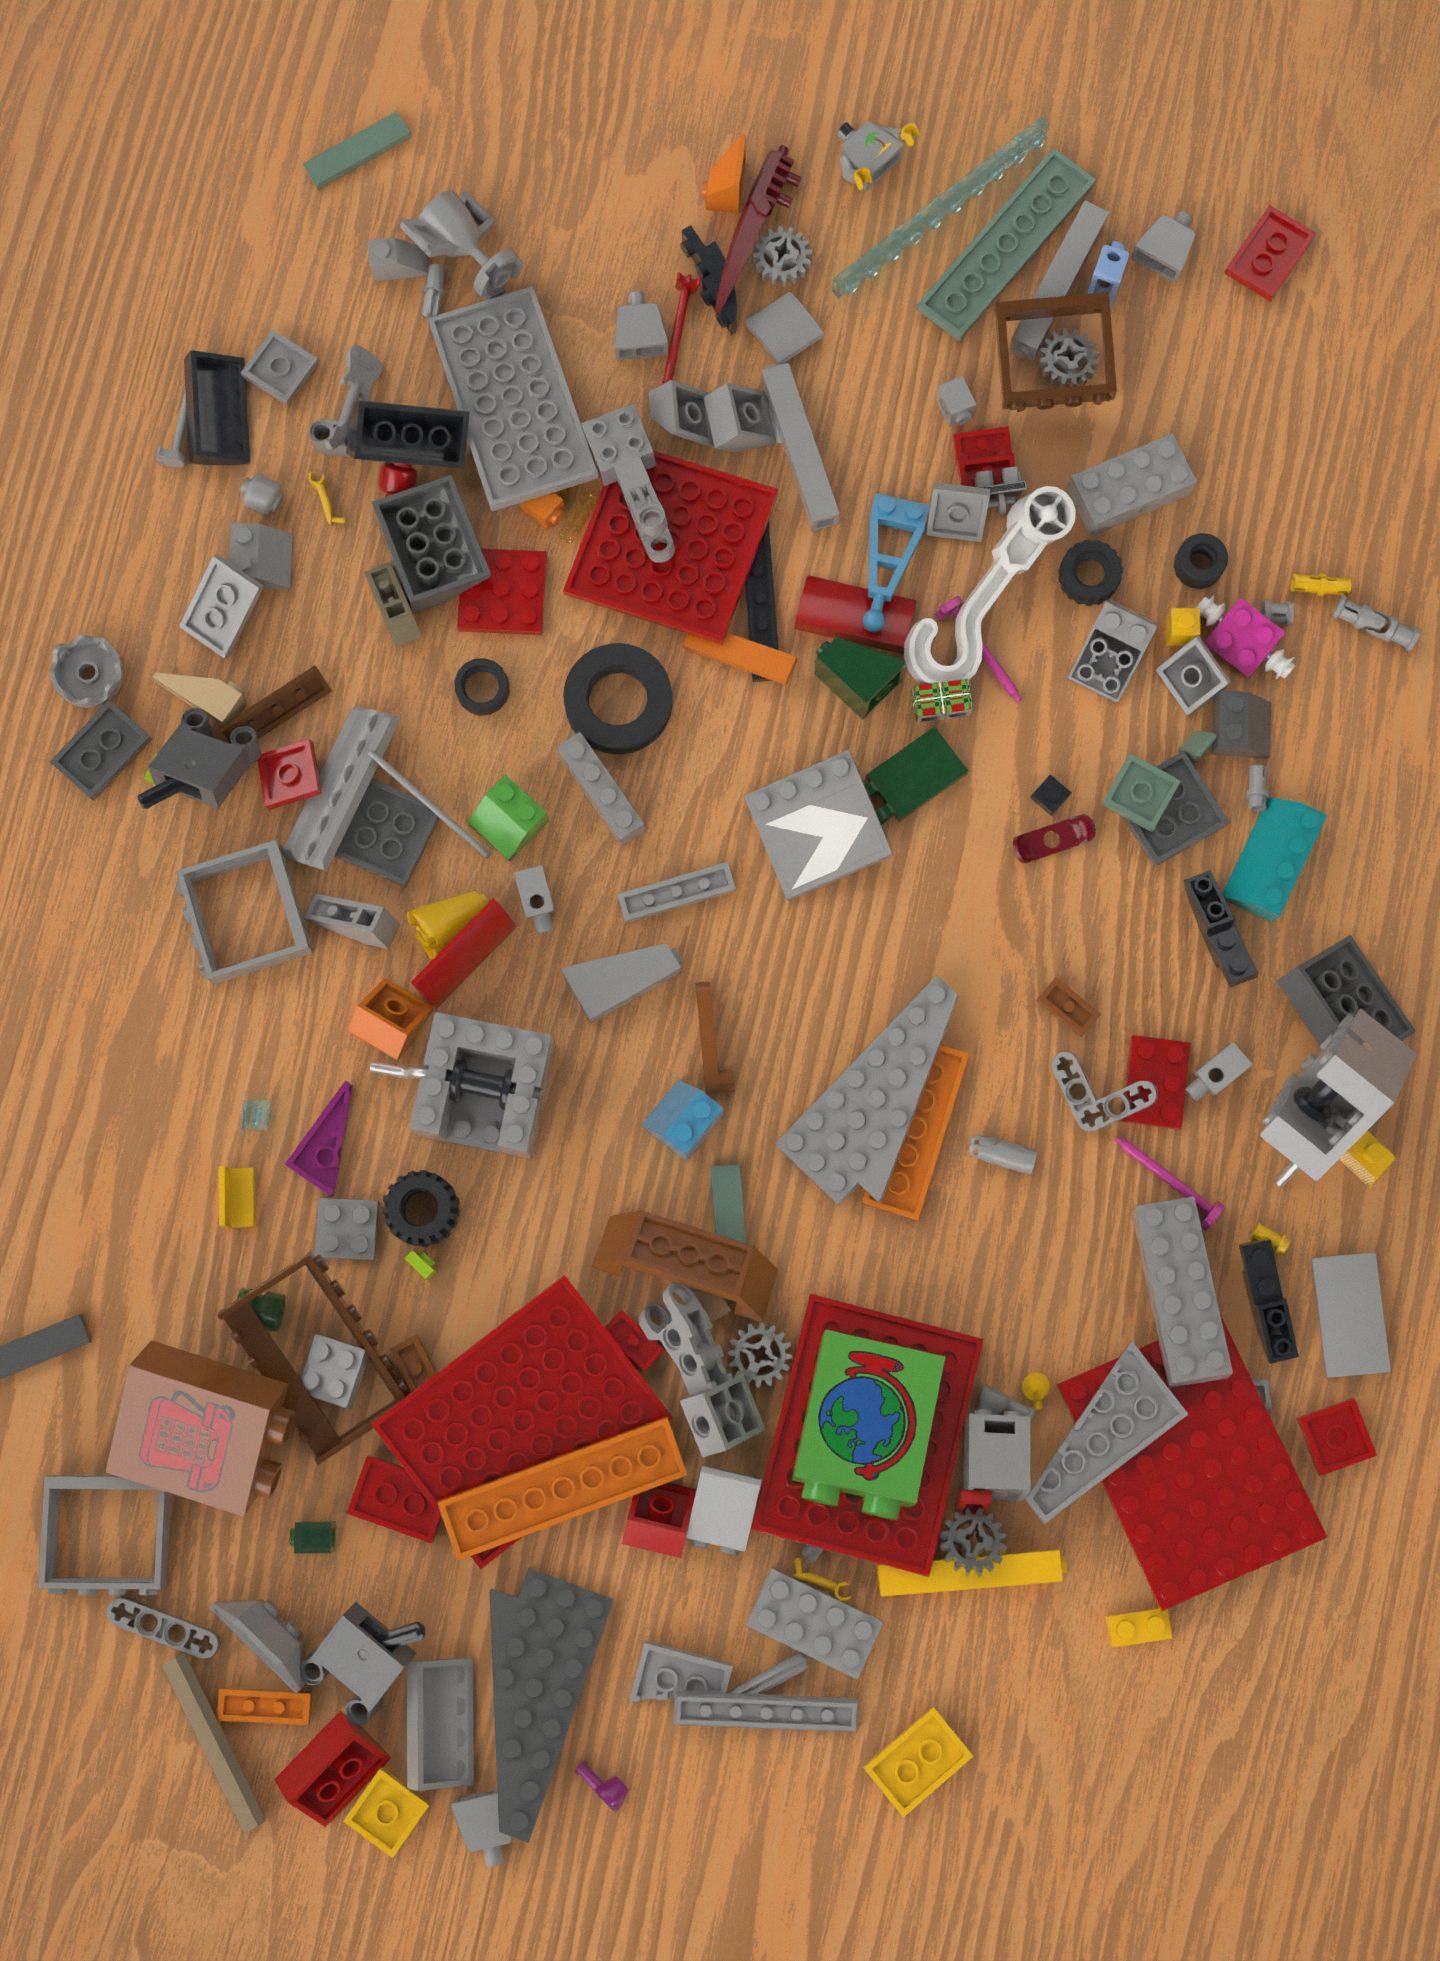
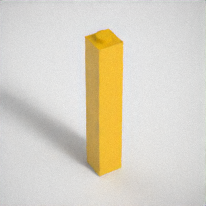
(1015, 1569)

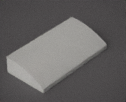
(1350, 1315)
(440, 1723)

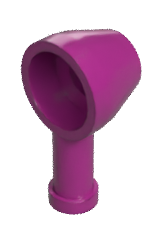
(610, 1791)

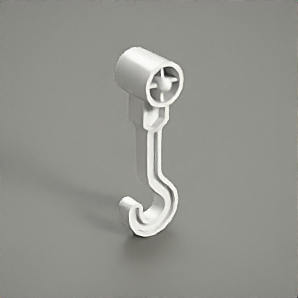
(1031, 526)

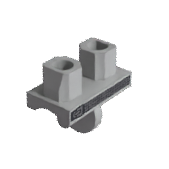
(1011, 484)

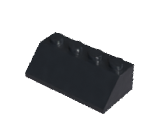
(408, 434)

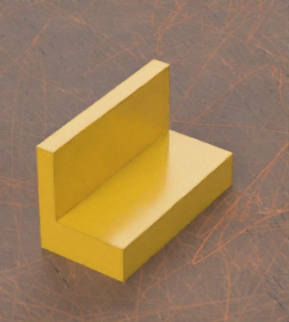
(237, 1197)

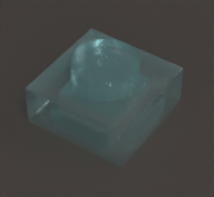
(255, 1115)

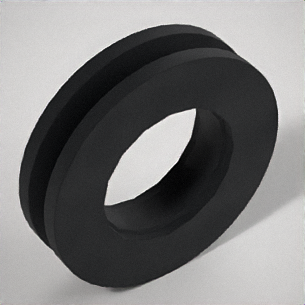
(610, 660)

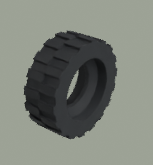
(1094, 551)

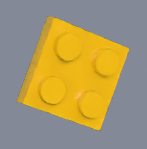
(386, 1812)

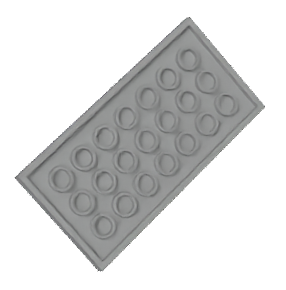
(517, 398)

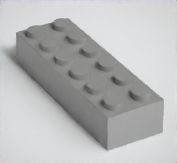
(1181, 1292)

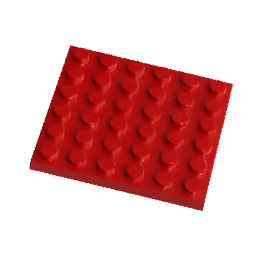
(715, 535)

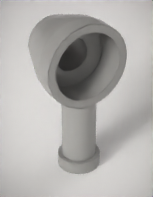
(996, 1401)

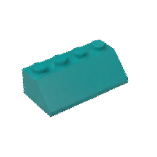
(1273, 857)

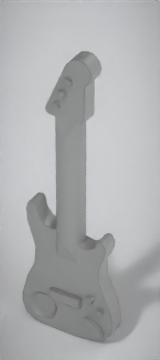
(361, 372)

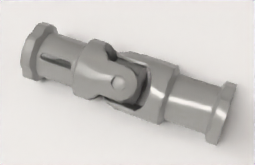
(1373, 621)

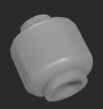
(261, 494)

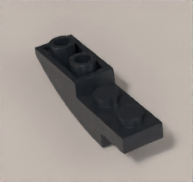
(710, 267)
(1218, 929)
(1267, 1301)

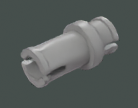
(1257, 790)

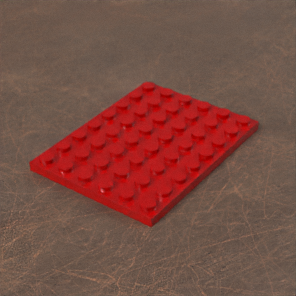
(518, 1398)
(1210, 1490)
(844, 1528)

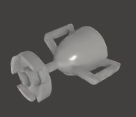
(450, 230)

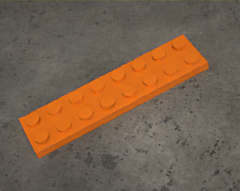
(561, 1488)

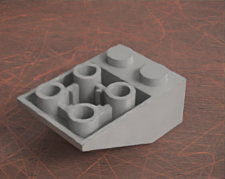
(1113, 650)

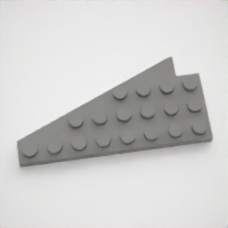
(865, 1115)

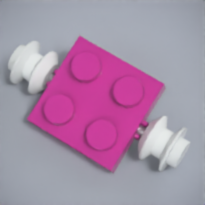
(1245, 637)

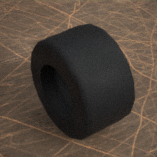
(1207, 545)

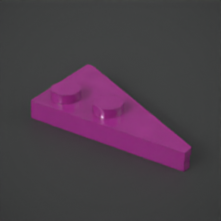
(320, 1150)

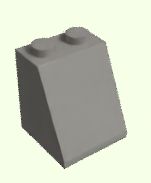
(723, 1509)

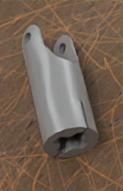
(1004, 1153)

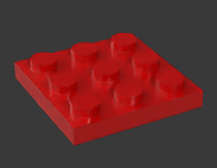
(510, 598)

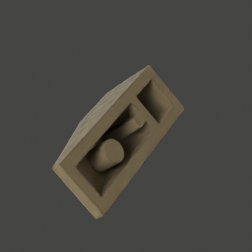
(393, 604)

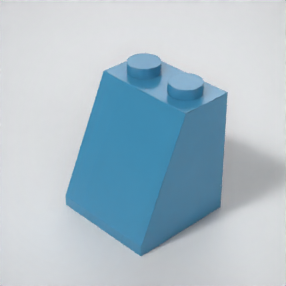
(684, 1119)

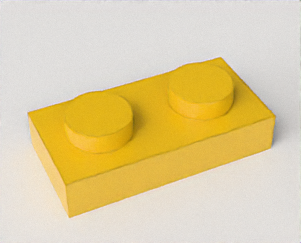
(1138, 1627)

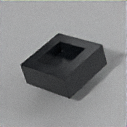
(1050, 795)

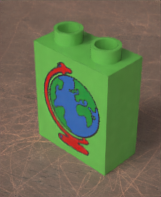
(867, 1423)

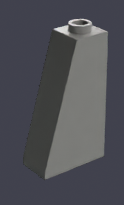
(619, 979)

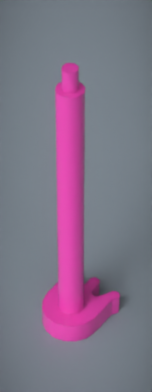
(953, 607)
(1211, 1211)

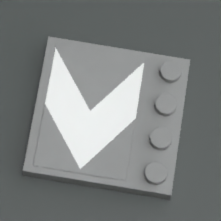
(818, 825)

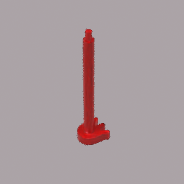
(686, 286)

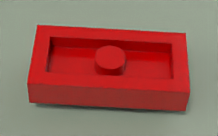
(633, 1340)

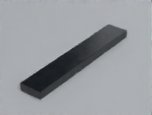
(761, 600)

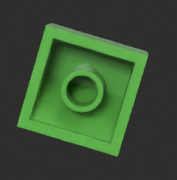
(508, 817)

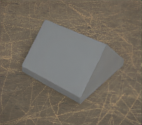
(1193, 676)

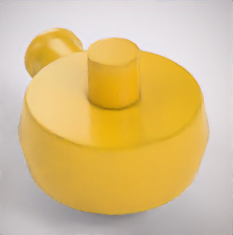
(1036, 1388)

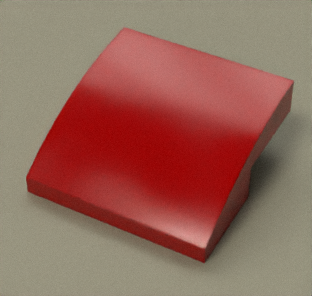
(982, 452)

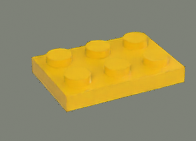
(918, 1761)

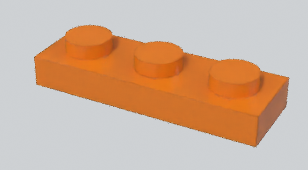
(264, 1706)

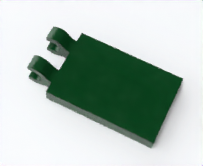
(914, 776)

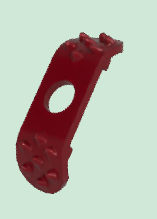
(1071, 833)

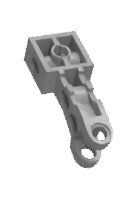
(624, 455)
(719, 1404)

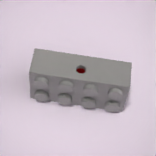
(1131, 485)
(814, 1622)

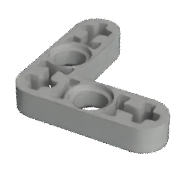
(1090, 1100)

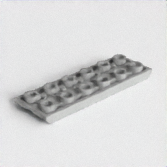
(343, 787)

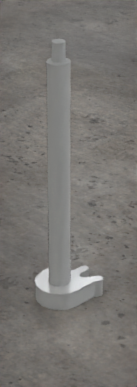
(174, 457)

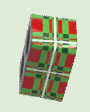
(941, 700)

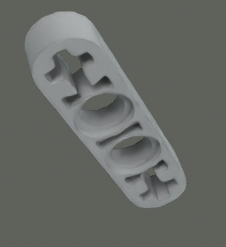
(162, 1631)

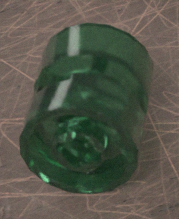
(268, 1307)

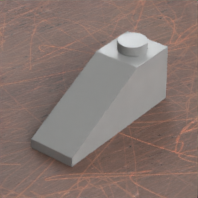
(353, 919)

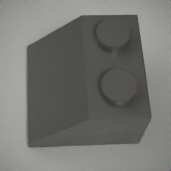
(1241, 725)

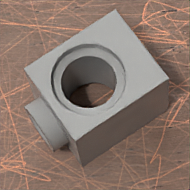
(955, 401)

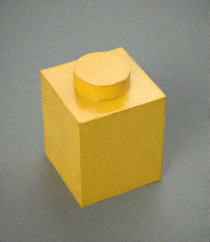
(1182, 626)

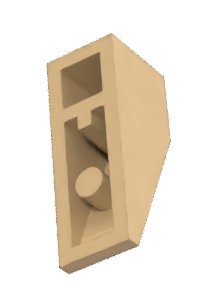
(212, 695)

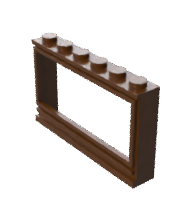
(272, 1363)

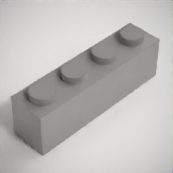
(600, 789)

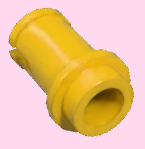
(1278, 1242)

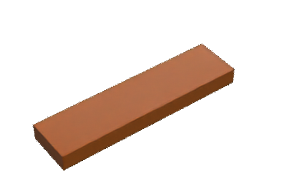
(745, 656)

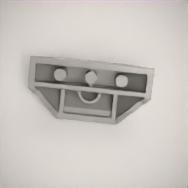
(267, 1636)

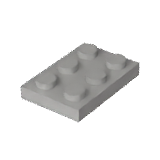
(221, 606)

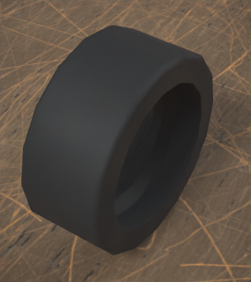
(471, 668)

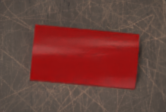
(838, 611)
(464, 954)

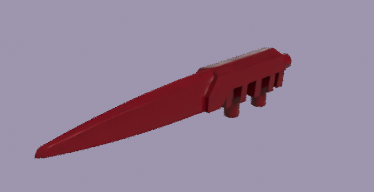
(760, 203)

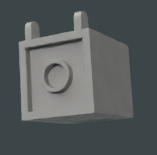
(997, 1454)

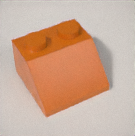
(390, 1018)

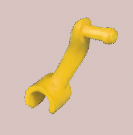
(326, 503)
(819, 1580)

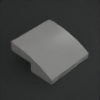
(784, 328)

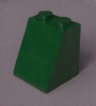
(857, 673)

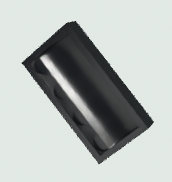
(216, 409)

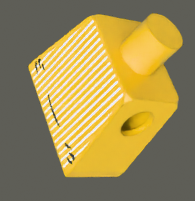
(1368, 1159)

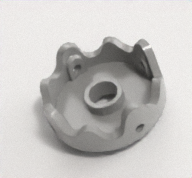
(73, 658)

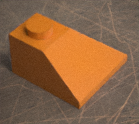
(726, 179)

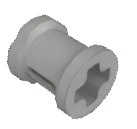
(1278, 612)

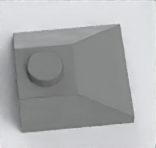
(681, 411)

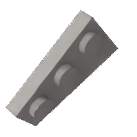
(671, 1669)

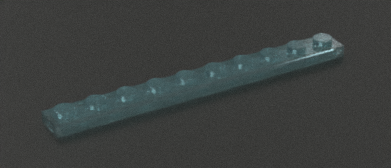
(934, 213)

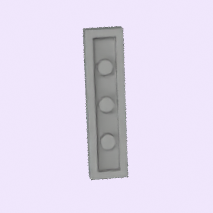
(676, 892)

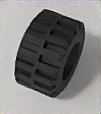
(399, 1195)

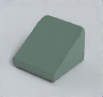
(1197, 744)

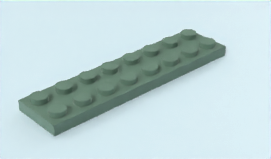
(1006, 244)

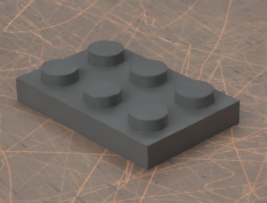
(101, 750)

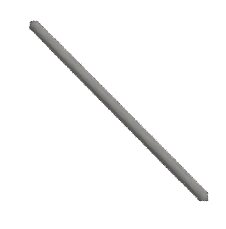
(426, 801)

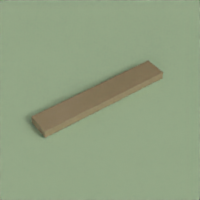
(214, 1743)

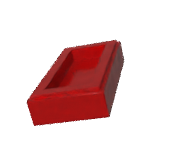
(973, 1501)

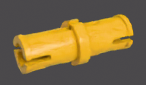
(1320, 584)

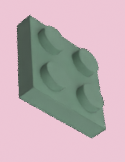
(1141, 792)

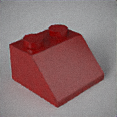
(660, 1519)

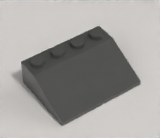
(430, 543)
(1340, 984)

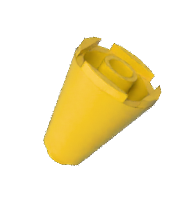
(444, 919)

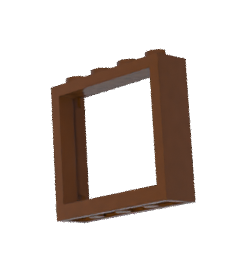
(1048, 308)

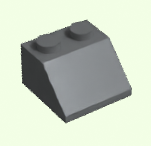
(739, 418)
(262, 554)

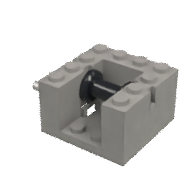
(501, 1081)
(1336, 1096)

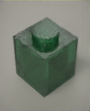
(313, 1537)

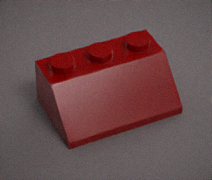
(331, 1769)

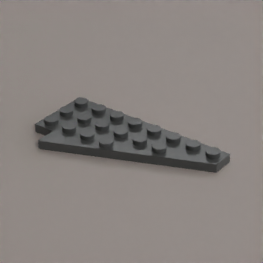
(539, 1670)

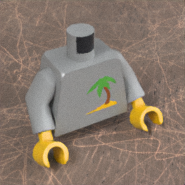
(872, 151)

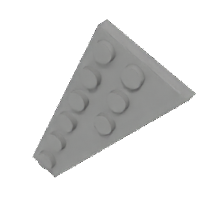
(1117, 1424)

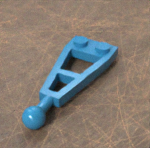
(900, 515)

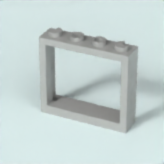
(193, 914)
(89, 1585)

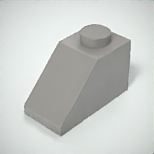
(396, 259)

